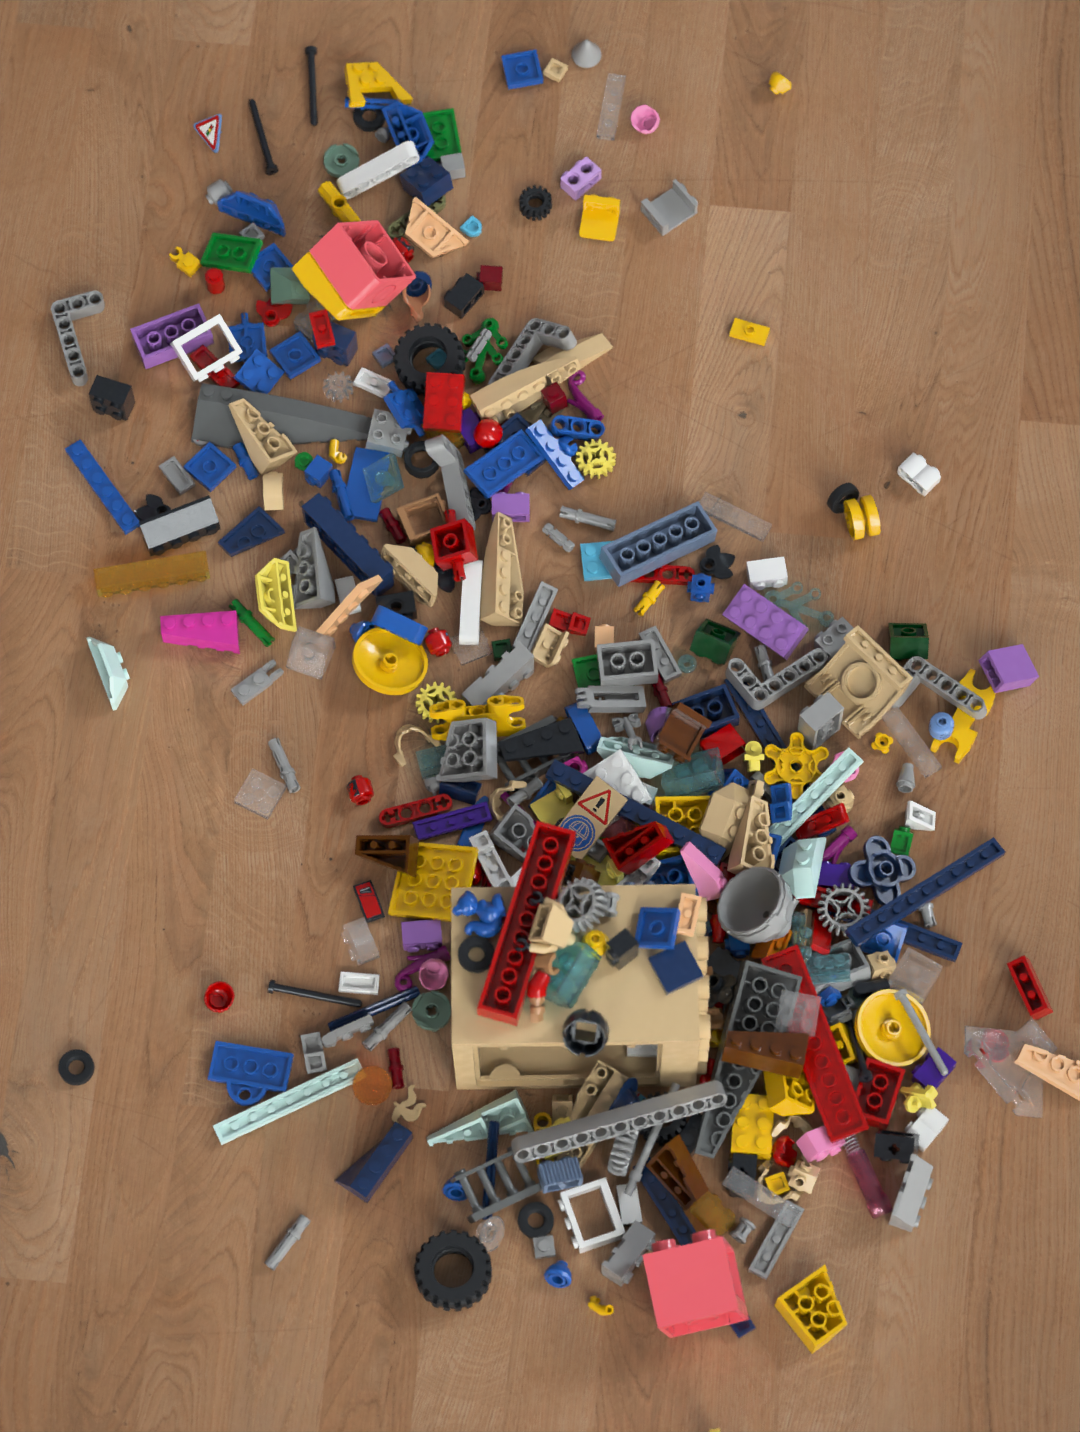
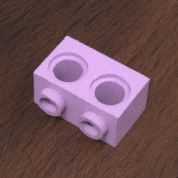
(583, 180)

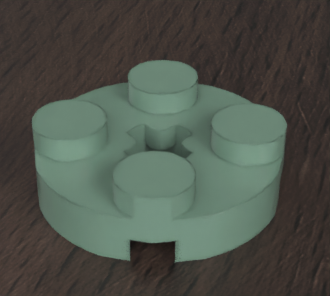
(336, 152)
(430, 1000)

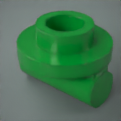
(303, 460)

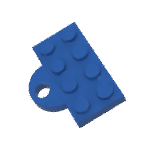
(250, 1070)

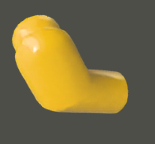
(334, 454)
(600, 1309)

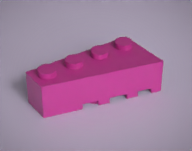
(203, 630)

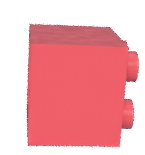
(694, 1284)

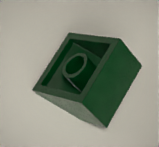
(908, 640)
(714, 641)

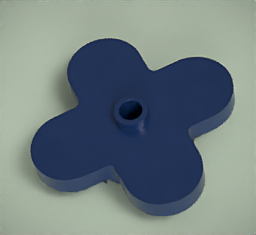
(881, 870)

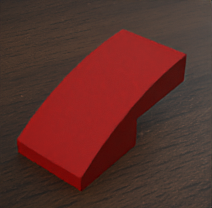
(572, 623)

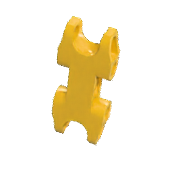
(496, 709)
(962, 735)

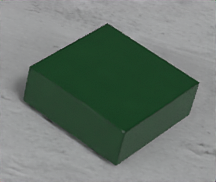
(500, 647)

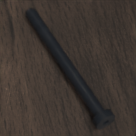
(311, 51)
(271, 168)
(313, 994)
(865, 1075)

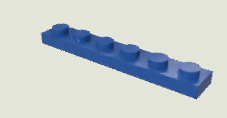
(102, 487)

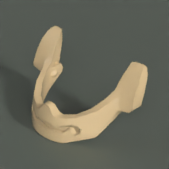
(399, 757)
(494, 801)
(798, 1122)
(764, 1169)

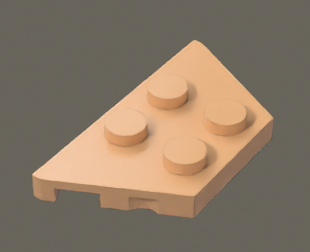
(431, 231)

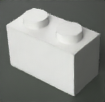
(767, 573)

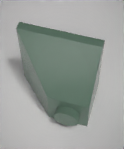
(287, 287)

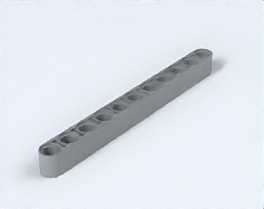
(618, 1121)

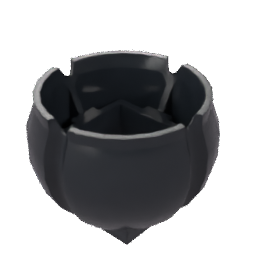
(585, 1041)

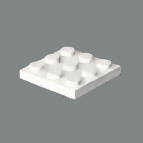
(622, 777)

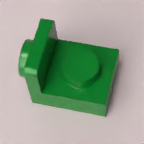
(901, 840)

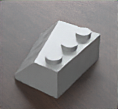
(470, 751)
(911, 1194)

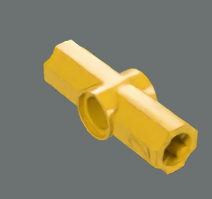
(334, 198)

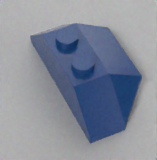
(408, 125)
(253, 209)

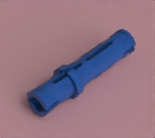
(372, 101)
(339, 489)

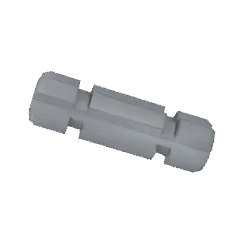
(478, 345)
(558, 537)

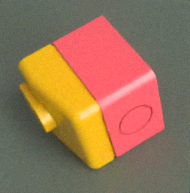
(354, 270)

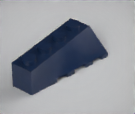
(372, 1168)

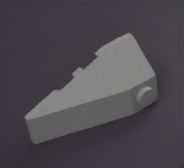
(313, 579)
(513, 832)

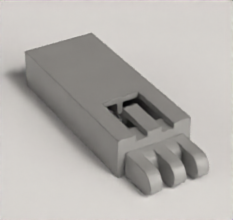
(617, 699)

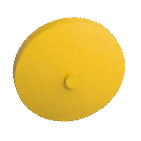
(389, 662)
(887, 1031)

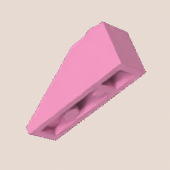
(706, 876)

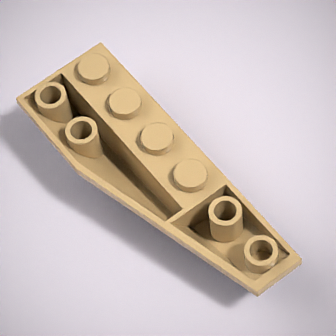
(521, 389)
(501, 577)
(593, 1098)

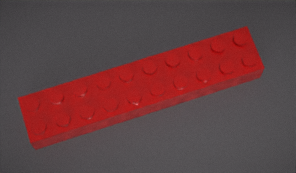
(512, 970)

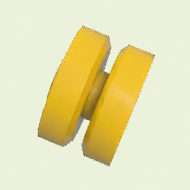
(862, 517)

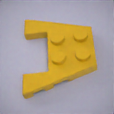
(370, 78)

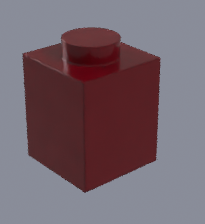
(491, 277)
(554, 398)

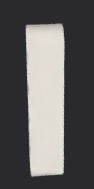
(378, 169)
(470, 604)

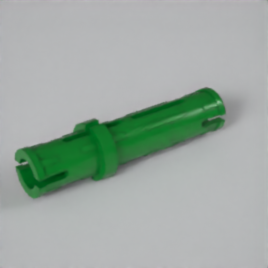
(245, 616)

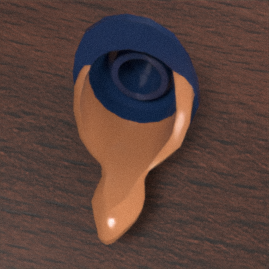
(418, 294)

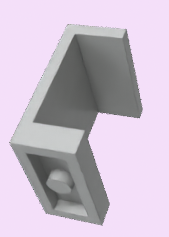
(670, 208)

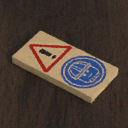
(592, 815)

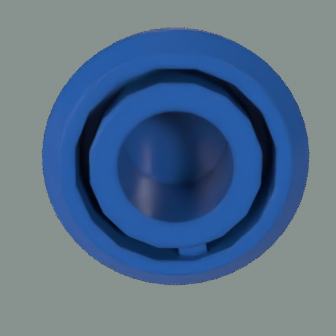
(360, 628)
(454, 1190)
(558, 1274)

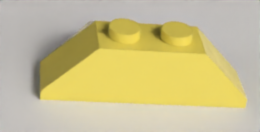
(276, 595)

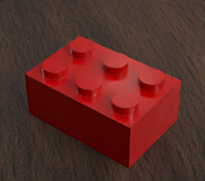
(444, 402)
(880, 1094)

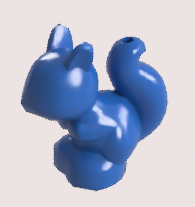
(489, 913)

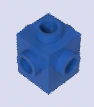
(700, 588)

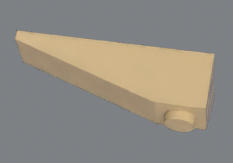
(585, 350)
(263, 443)
(752, 839)

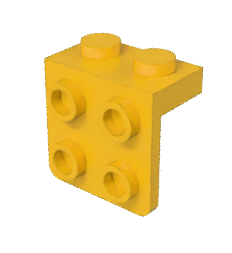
(599, 217)

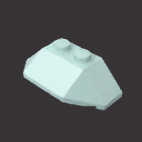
(110, 670)
(645, 761)
(802, 866)

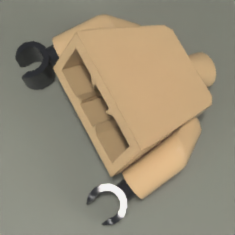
(550, 928)

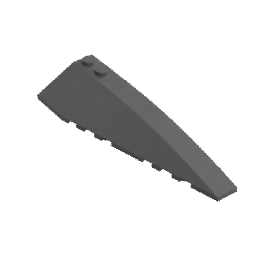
(296, 419)
(753, 1010)

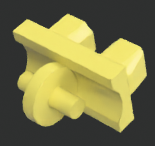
(753, 756)
(919, 1097)

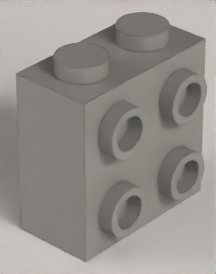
(387, 434)
(833, 637)

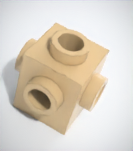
(846, 795)
(881, 965)
(803, 1176)

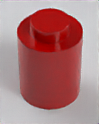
(214, 281)

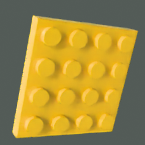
(438, 871)

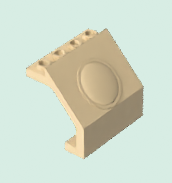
(862, 681)

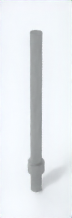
(635, 1175)

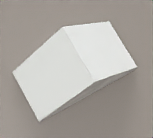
(919, 817)

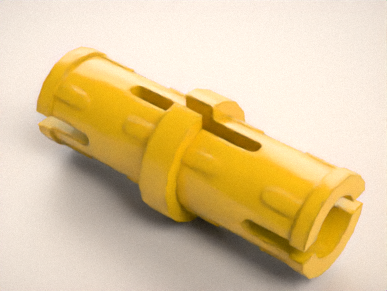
(649, 598)

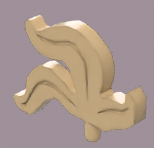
(407, 1114)

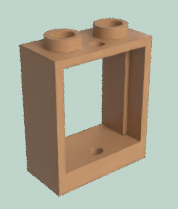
(417, 507)

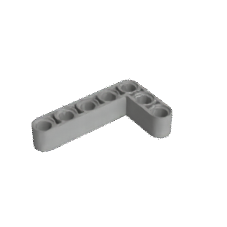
(68, 335)
(530, 341)
(454, 478)
(777, 681)
(937, 685)

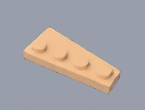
(349, 604)
(1052, 1068)

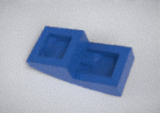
(781, 803)

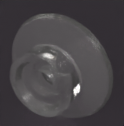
(491, 1233)

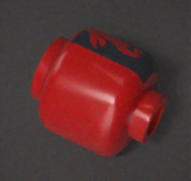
(405, 248)
(360, 790)

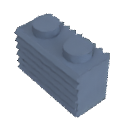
(559, 1174)

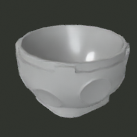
(756, 906)

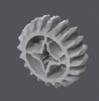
(591, 903)
(836, 904)
(622, 1153)

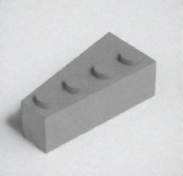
(501, 678)

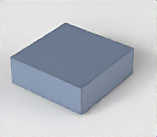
(384, 355)

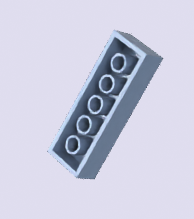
(658, 544)

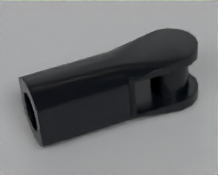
(865, 989)

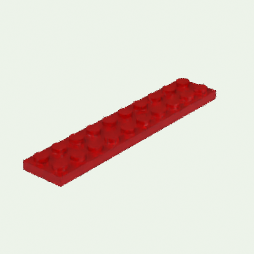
(823, 1060)

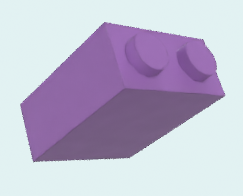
(1008, 668)

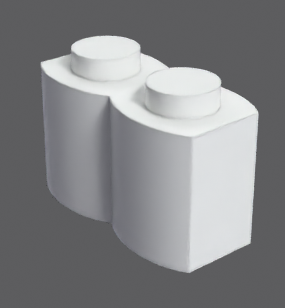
(919, 474)
(927, 1126)

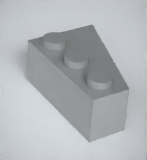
(628, 1254)

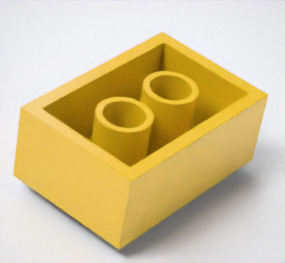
(753, 1128)

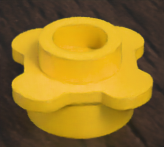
(882, 738)

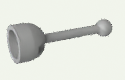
(383, 134)
(432, 786)

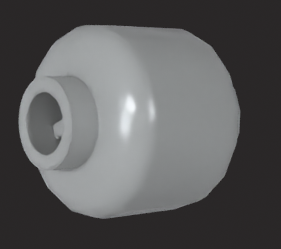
(217, 191)

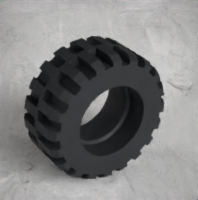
(420, 339)
(459, 1296)

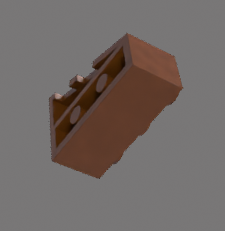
(390, 851)
(678, 1173)

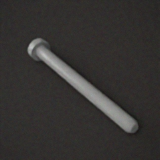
(901, 995)

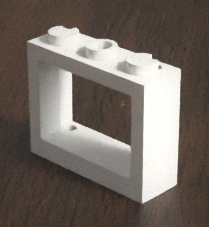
(216, 366)
(571, 1222)

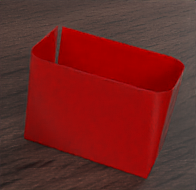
(727, 741)

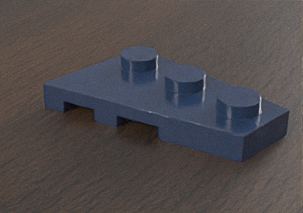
(250, 532)

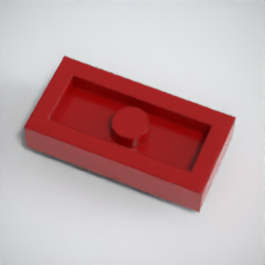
(322, 329)

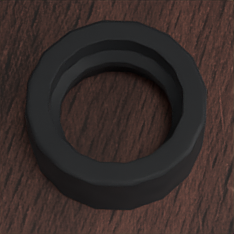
(414, 471)

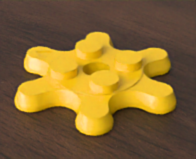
(792, 754)

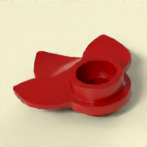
(277, 311)

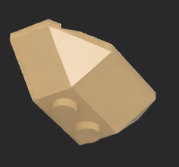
(412, 572)
(724, 815)

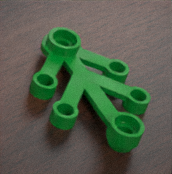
(480, 377)

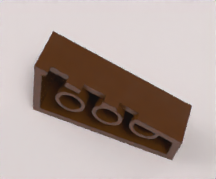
(767, 1051)

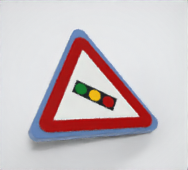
(210, 131)

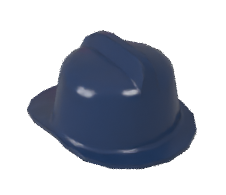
(626, 1095)

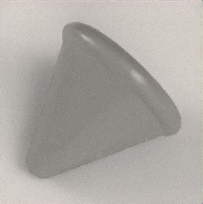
(586, 54)

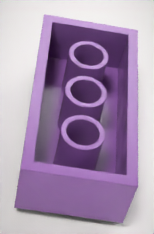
(154, 337)
(765, 622)

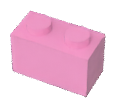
(817, 1145)

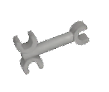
(629, 723)

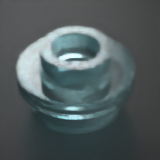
(687, 658)

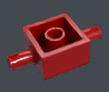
(454, 544)

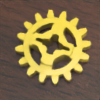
(592, 453)
(430, 696)

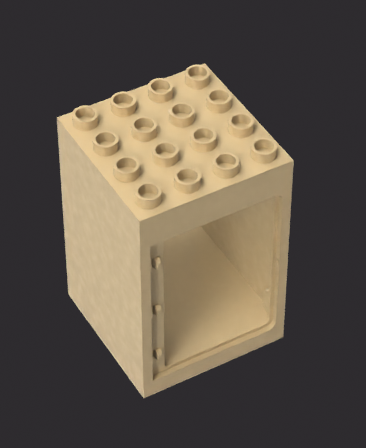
(630, 999)

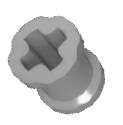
(611, 904)
(747, 1226)

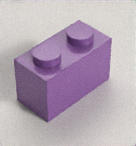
(512, 505)
(421, 935)

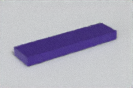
(452, 821)

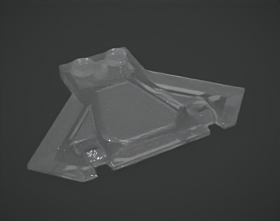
(999, 1067)

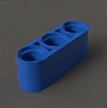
(584, 424)
(399, 625)
(585, 727)

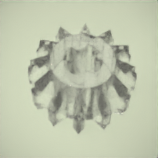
(343, 391)

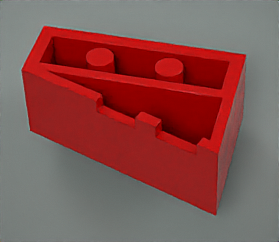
(637, 846)

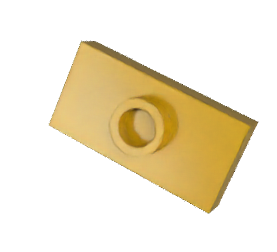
(749, 332)

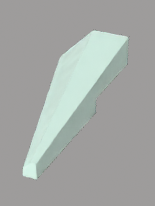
(506, 1110)

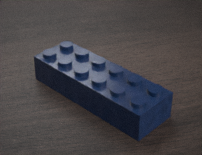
(347, 543)

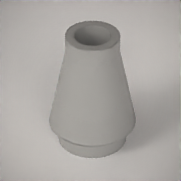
(906, 779)

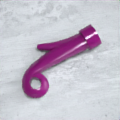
(581, 401)
(836, 847)
(441, 953)

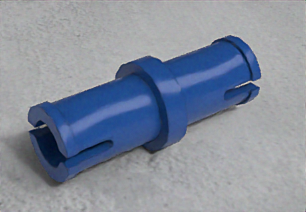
(245, 461)

